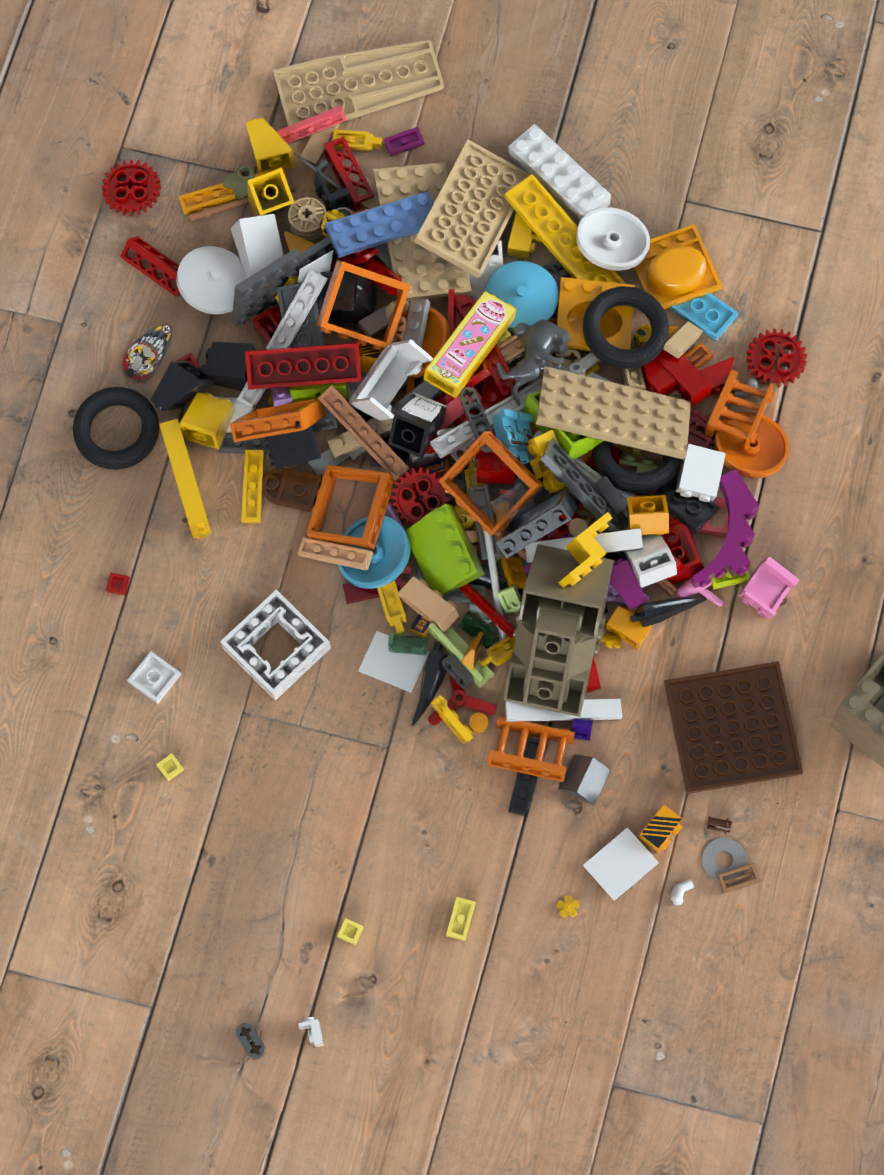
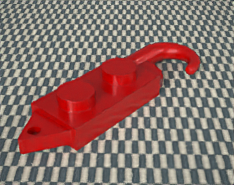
(357, 257)

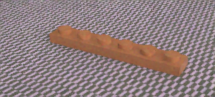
(363, 433)

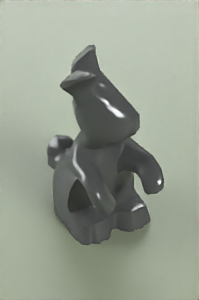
(538, 343)

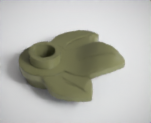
(238, 182)

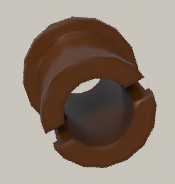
(719, 824)

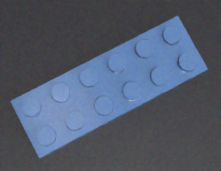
(379, 224)

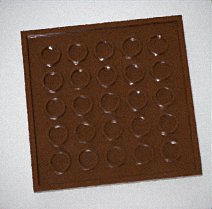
(733, 727)

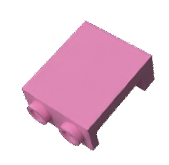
(767, 587)

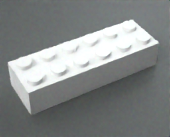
(558, 173)

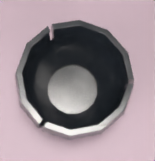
(352, 298)

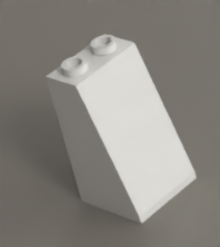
(257, 242)

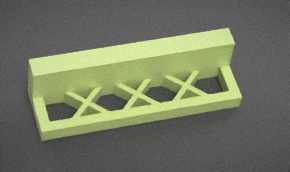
(455, 645)

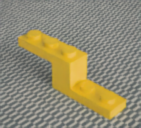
(586, 551)

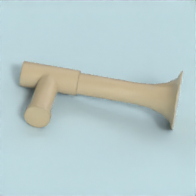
(578, 525)

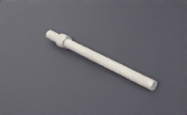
(494, 577)

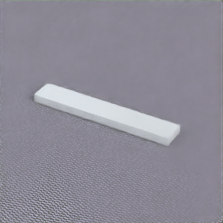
(608, 541)
(592, 710)

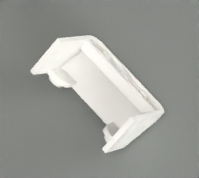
(386, 378)

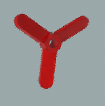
(468, 702)

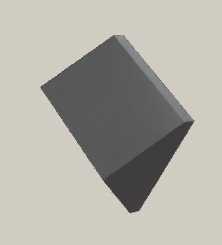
(584, 778)

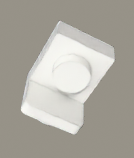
(315, 1033)

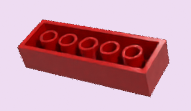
(303, 365)
(489, 466)

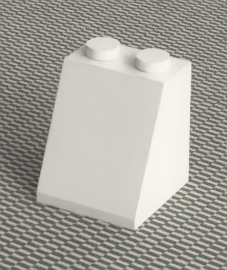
(700, 473)

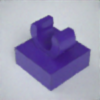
(582, 729)

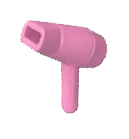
(688, 589)

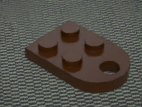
(293, 488)

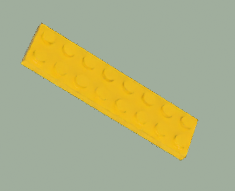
(555, 230)

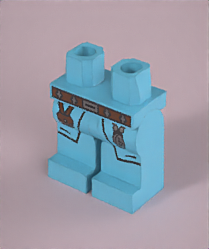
(513, 431)

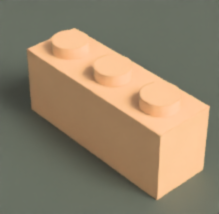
(429, 603)

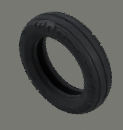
(625, 297)
(115, 397)
(633, 481)

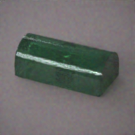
(473, 625)
(408, 644)

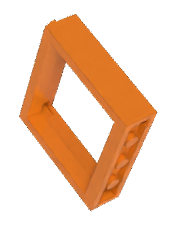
(331, 295)
(277, 420)
(511, 461)
(377, 511)

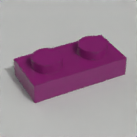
(404, 141)

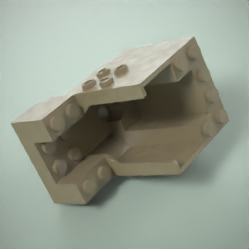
(557, 633)
(862, 713)

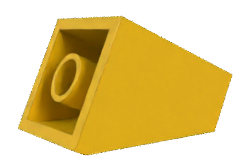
(267, 146)
(268, 192)
(207, 420)

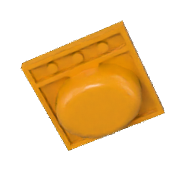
(677, 268)
(573, 301)

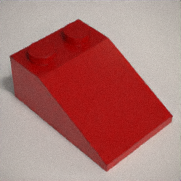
(684, 549)

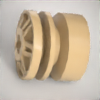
(307, 227)

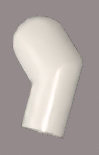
(475, 609)
(678, 891)

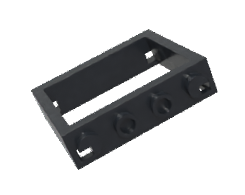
(537, 522)

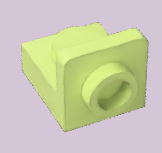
(510, 599)

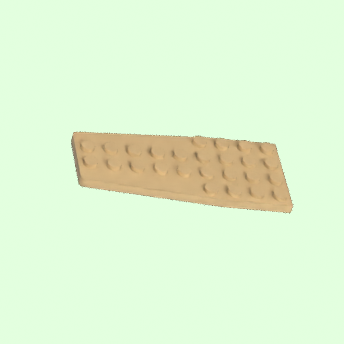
(358, 81)

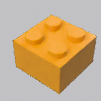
(649, 514)

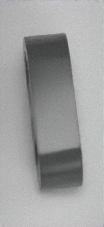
(457, 671)
(254, 1038)

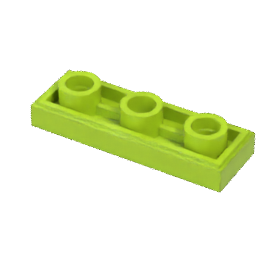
(314, 391)

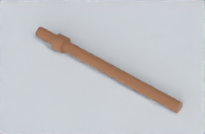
(208, 212)

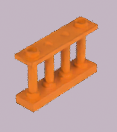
(726, 397)
(536, 766)

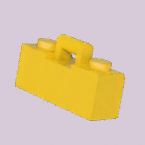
(521, 239)
(536, 447)

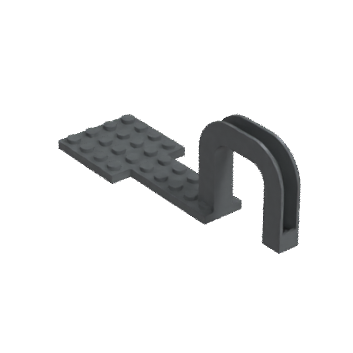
(260, 289)

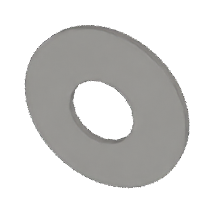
(719, 845)

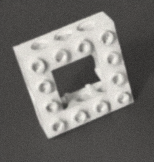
(271, 611)

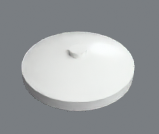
(613, 239)
(209, 279)

